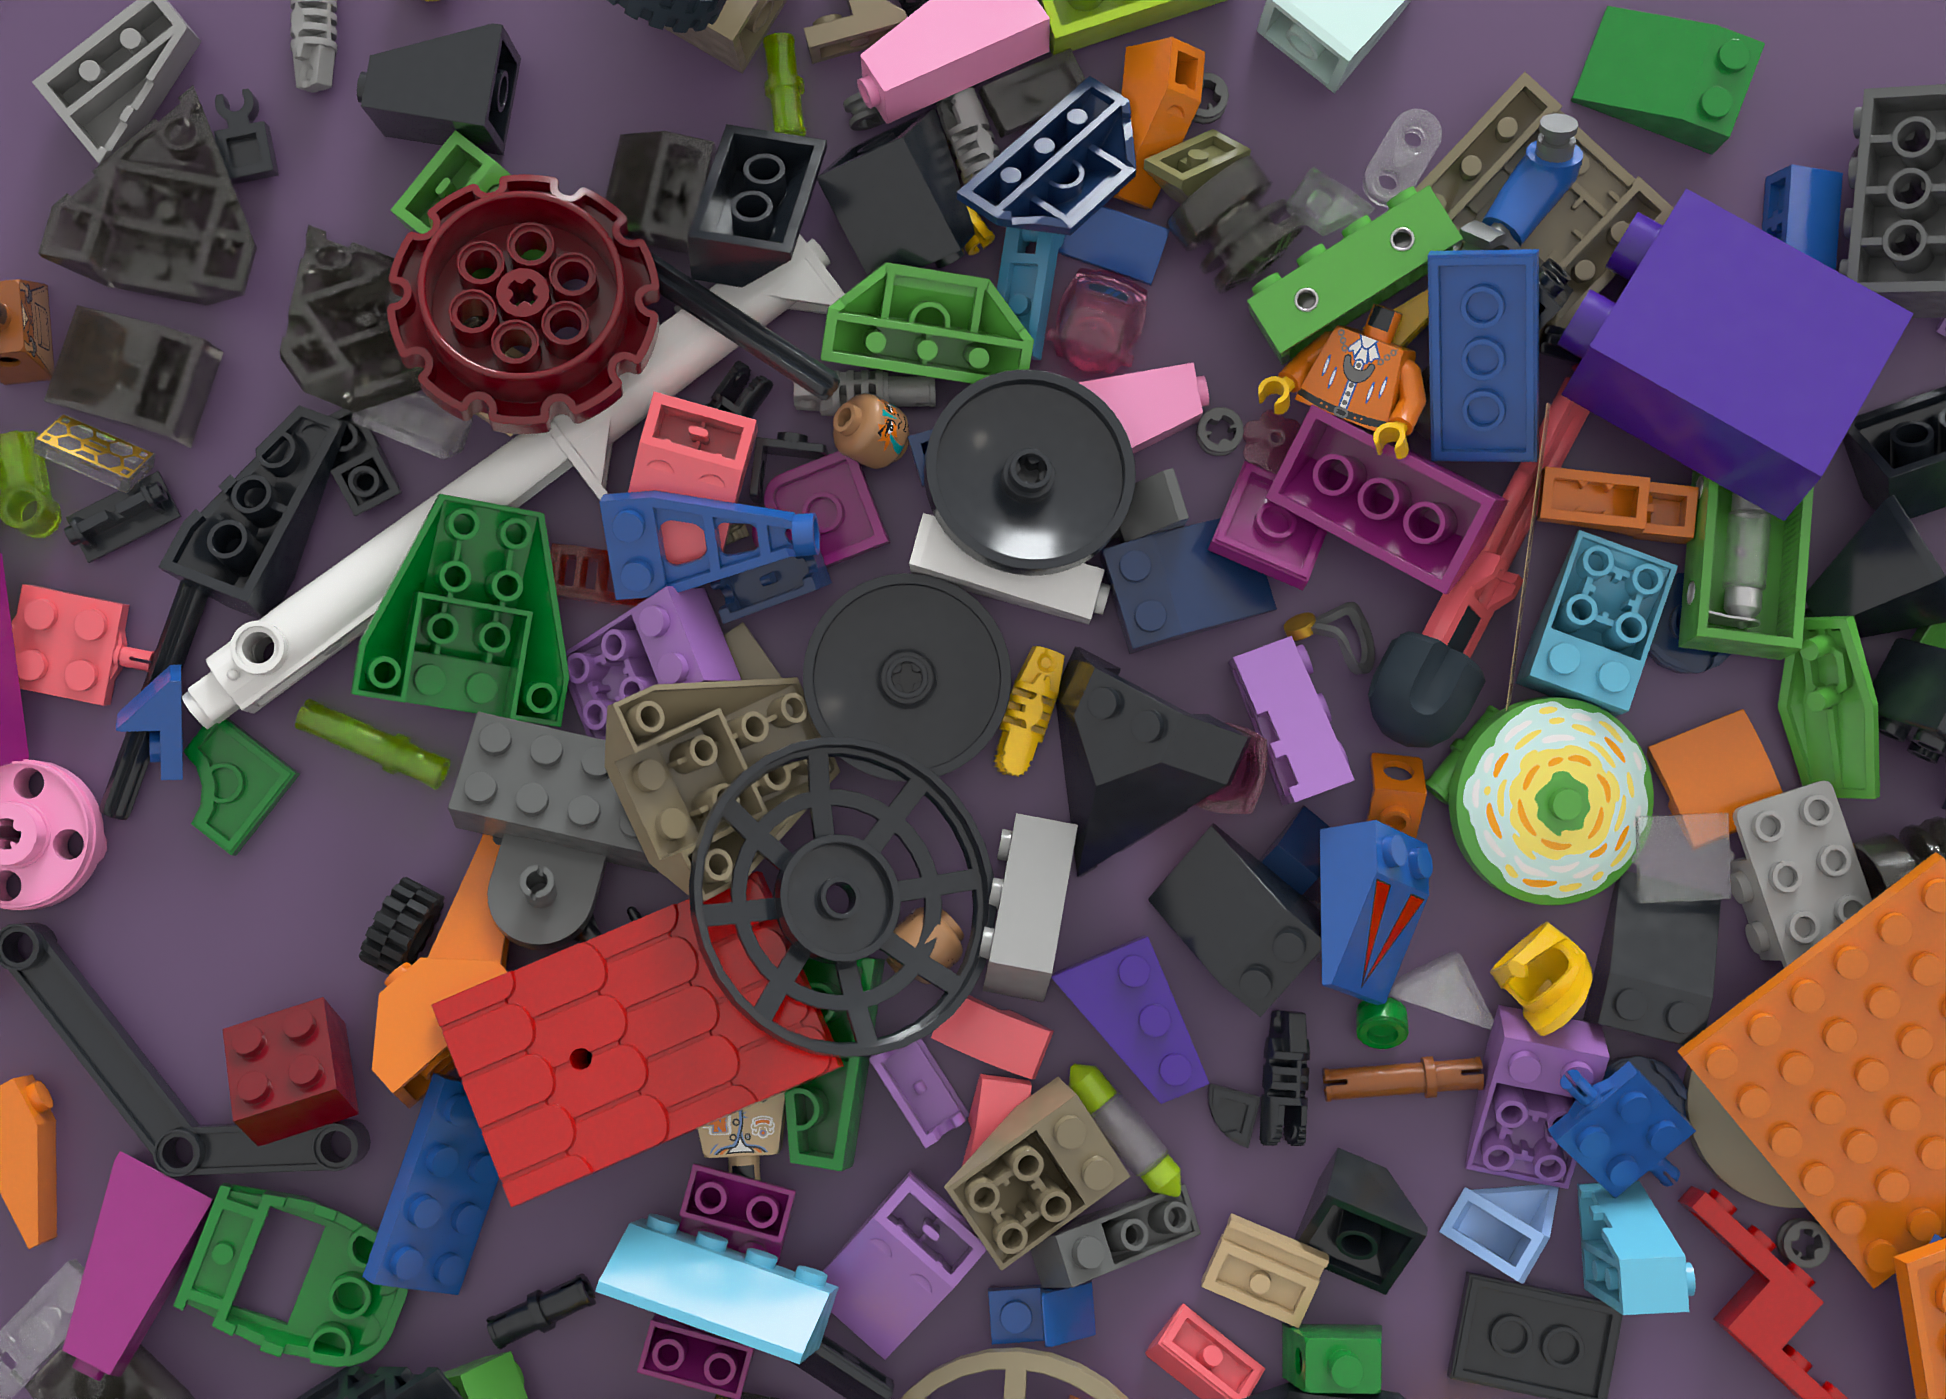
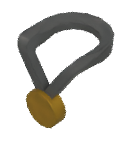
(1306, 624)

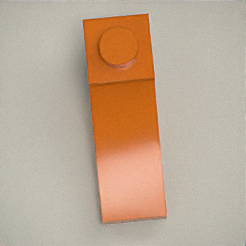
(1618, 504)

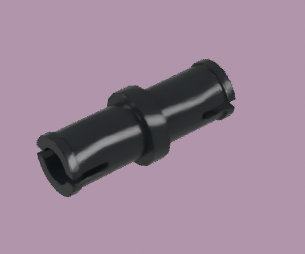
(541, 1311)

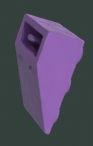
(654, 643)
(1526, 1096)
(901, 1264)

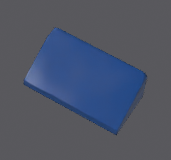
(1118, 244)

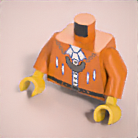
(1357, 379)

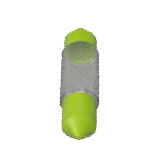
(1126, 1130)

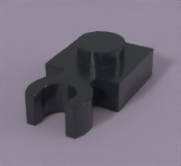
(245, 144)

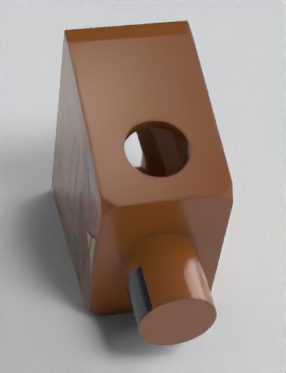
(25, 332)

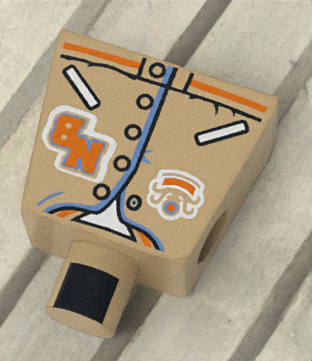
(746, 1136)

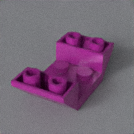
(748, 1216)

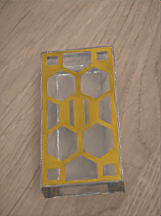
(94, 453)

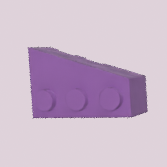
(1293, 719)

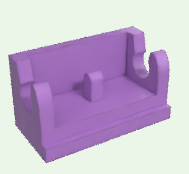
(921, 1090)

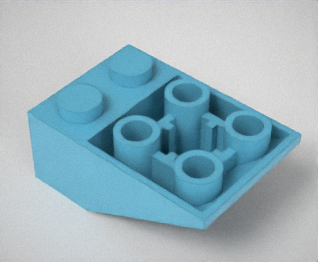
(1597, 624)

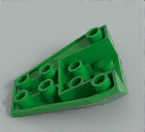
(471, 618)

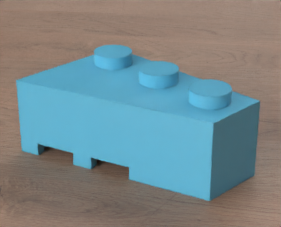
(1631, 1253)

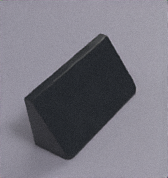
(846, 1373)

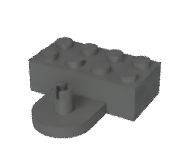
(556, 825)

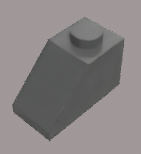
(1154, 507)

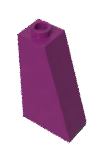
(134, 1261)

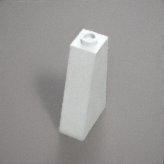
(1067, 594)

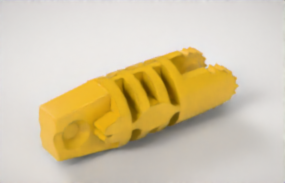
(1028, 710)

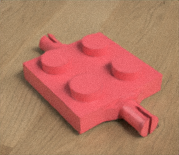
(72, 644)

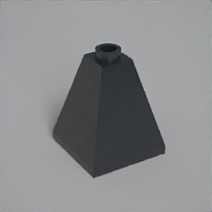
(1882, 578)

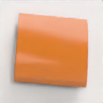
(1714, 767)

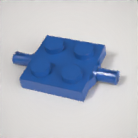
(1621, 1129)

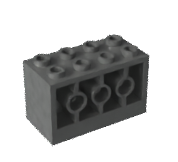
(1900, 198)

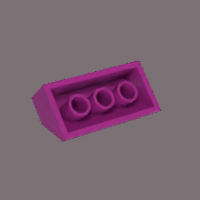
(1387, 506)

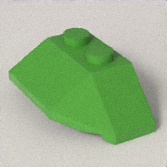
(926, 326)

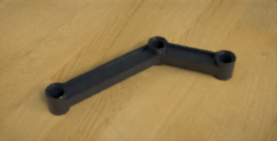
(137, 1086)

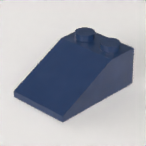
(1178, 588)

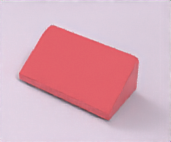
(1203, 1358)

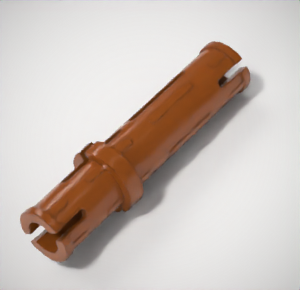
(1403, 1079)

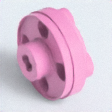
(46, 823)

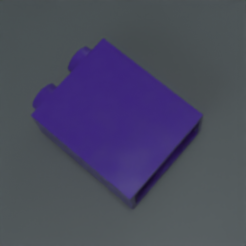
(1730, 351)

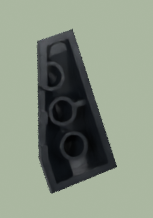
(257, 527)

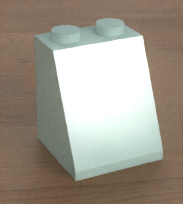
(1328, 35)

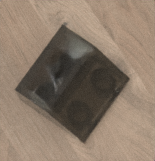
(659, 185)

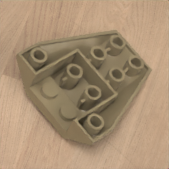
(684, 745)

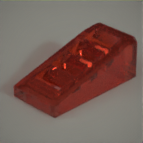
(562, 552)

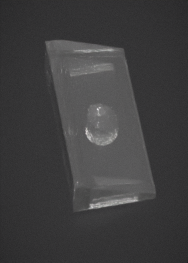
(1326, 203)
(417, 423)

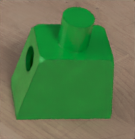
(1333, 1357)

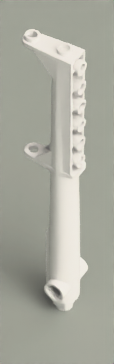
(345, 597)

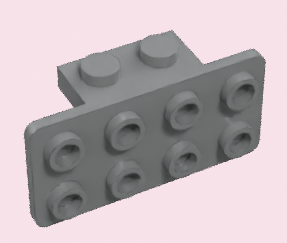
(1796, 871)

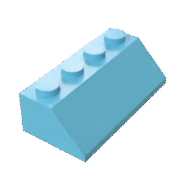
(720, 1288)

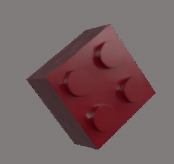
(290, 1072)

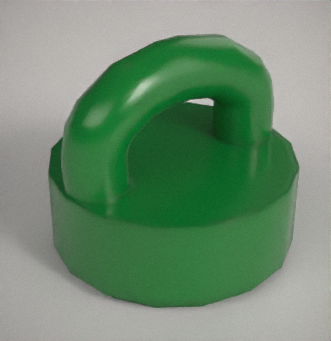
(1382, 1024)

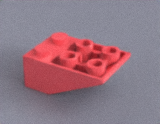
(694, 454)

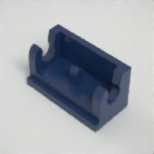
(770, 585)

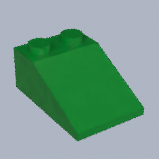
(1668, 75)

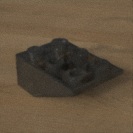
(134, 374)

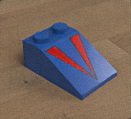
(1369, 905)

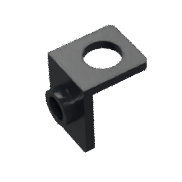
(786, 444)

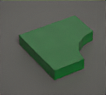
(238, 783)

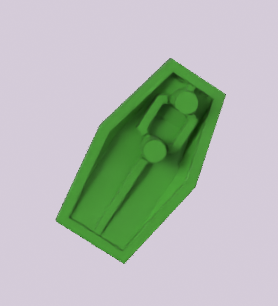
(1832, 709)

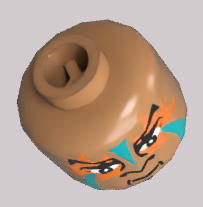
(870, 431)

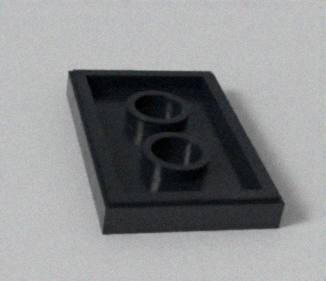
(1534, 1340)

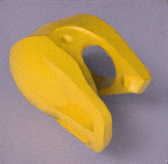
(1545, 977)

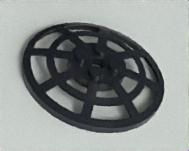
(871, 889)

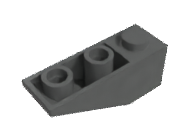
(1113, 1238)

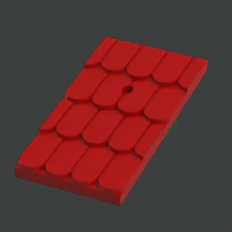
(621, 1046)

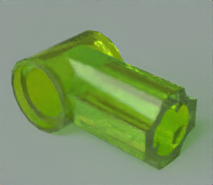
(25, 480)

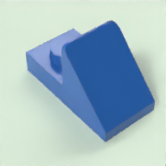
(159, 711)
(1041, 1314)

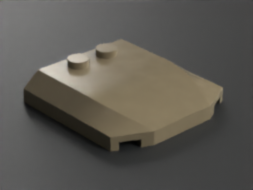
(1582, 225)

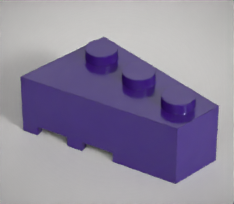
(1137, 1016)

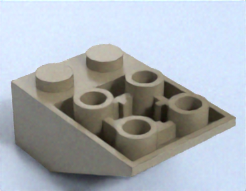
(1035, 1173)

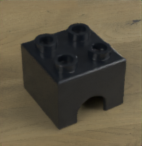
(1913, 698)

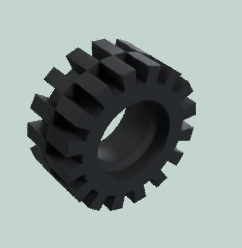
(401, 926)

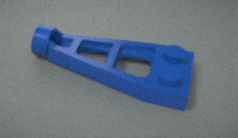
(637, 547)

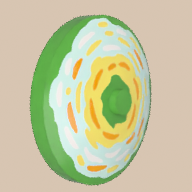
(1550, 800)

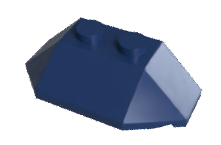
(1060, 165)

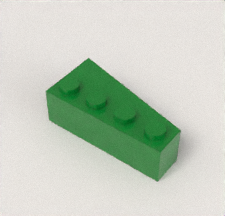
(827, 1110)

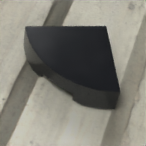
(1233, 1112)

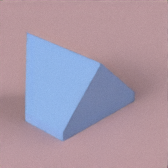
(1504, 1225)

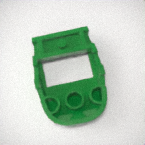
(337, 1313)

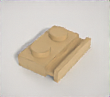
(1264, 1270)

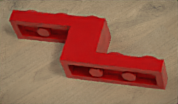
(1770, 1304)

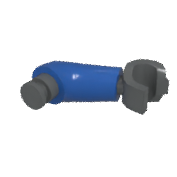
(1531, 189)

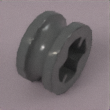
(1220, 96)
(862, 116)
(1213, 417)
(1815, 1253)

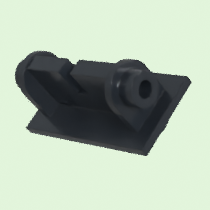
(122, 518)

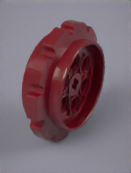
(558, 376)

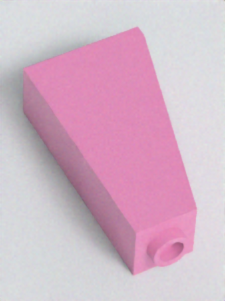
(949, 49)
(1154, 401)

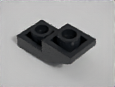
(362, 467)

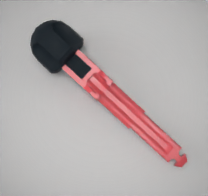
(1428, 678)

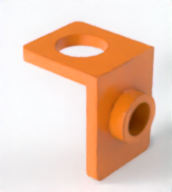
(1397, 801)

